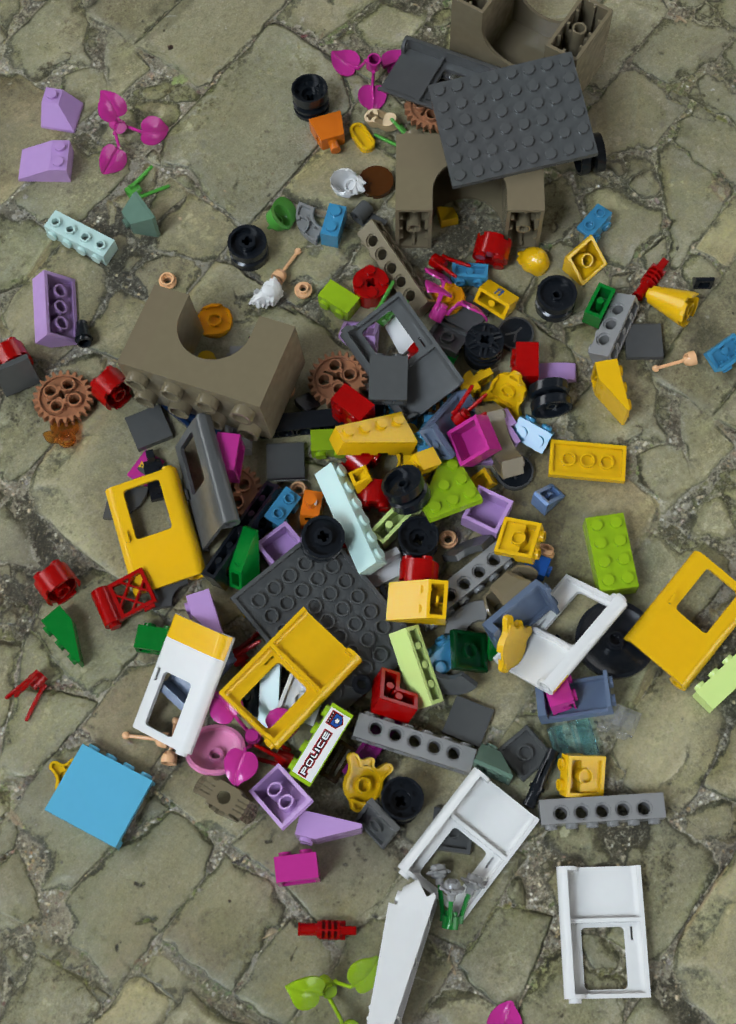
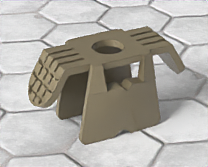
(508, 586)
(239, 803)

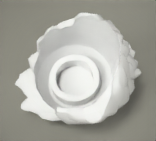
(347, 183)
(268, 295)

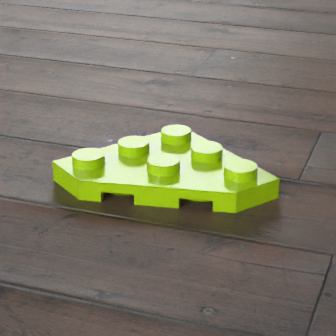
(450, 491)

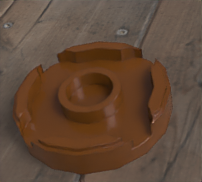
(378, 181)

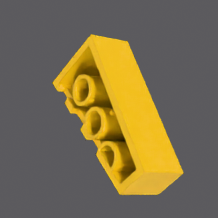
(374, 435)

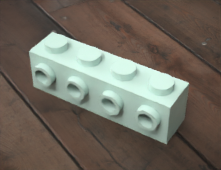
(80, 237)

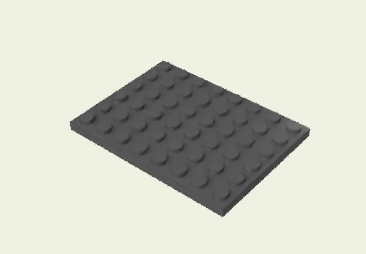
(512, 120)
(336, 598)

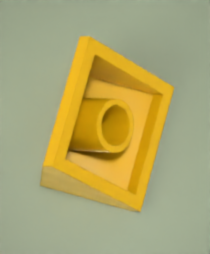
(584, 261)

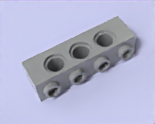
(614, 327)

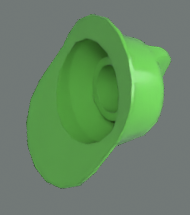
(281, 214)

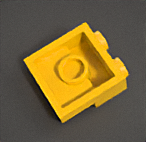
(520, 540)
(581, 775)

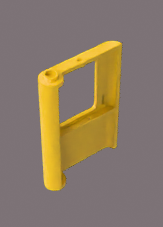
(166, 555)
(673, 639)
(310, 657)

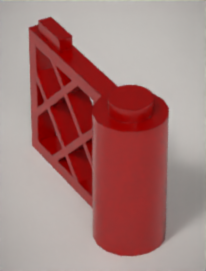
(112, 609)

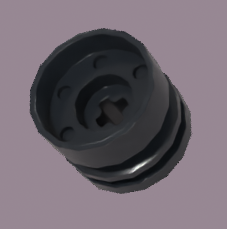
(310, 96)
(483, 346)
(418, 528)
(409, 792)

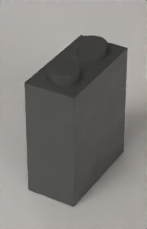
(388, 379)

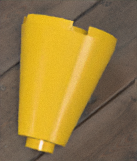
(673, 303)

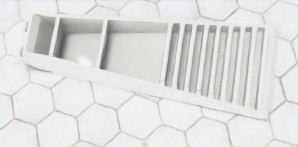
(400, 952)

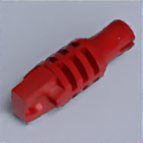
(651, 278)
(327, 929)

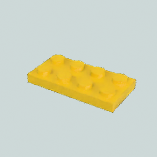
(587, 461)

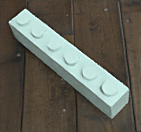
(349, 513)

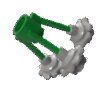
(452, 887)

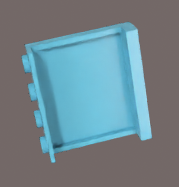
(100, 795)

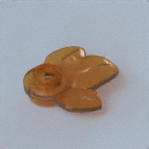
(58, 434)

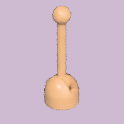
(280, 274)
(688, 359)
(126, 735)
(169, 757)

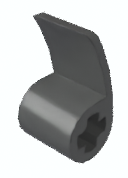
(364, 213)

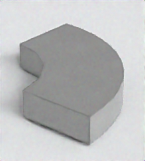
(306, 223)
(466, 616)

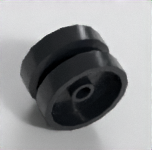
(596, 163)
(248, 247)
(555, 298)
(549, 397)
(405, 489)
(323, 527)

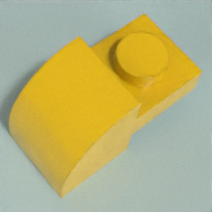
(480, 379)

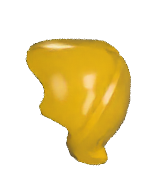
(534, 260)

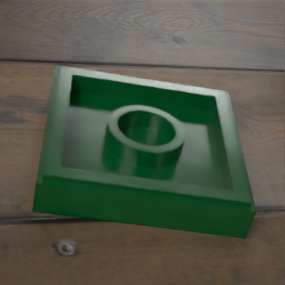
(468, 651)

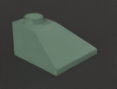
(139, 217)
(492, 764)

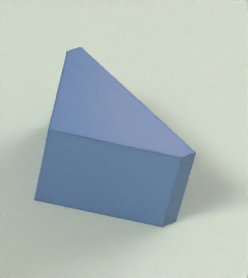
(546, 498)

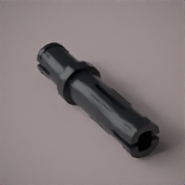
(541, 777)

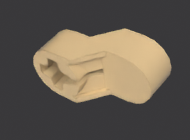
(379, 119)

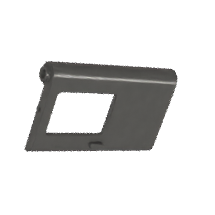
(423, 65)
(429, 370)
(214, 501)

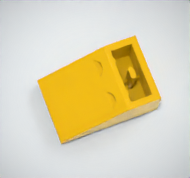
(611, 389)
(418, 601)

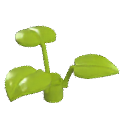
(307, 990)

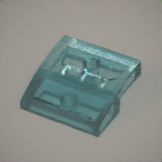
(573, 738)

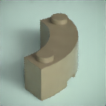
(508, 460)

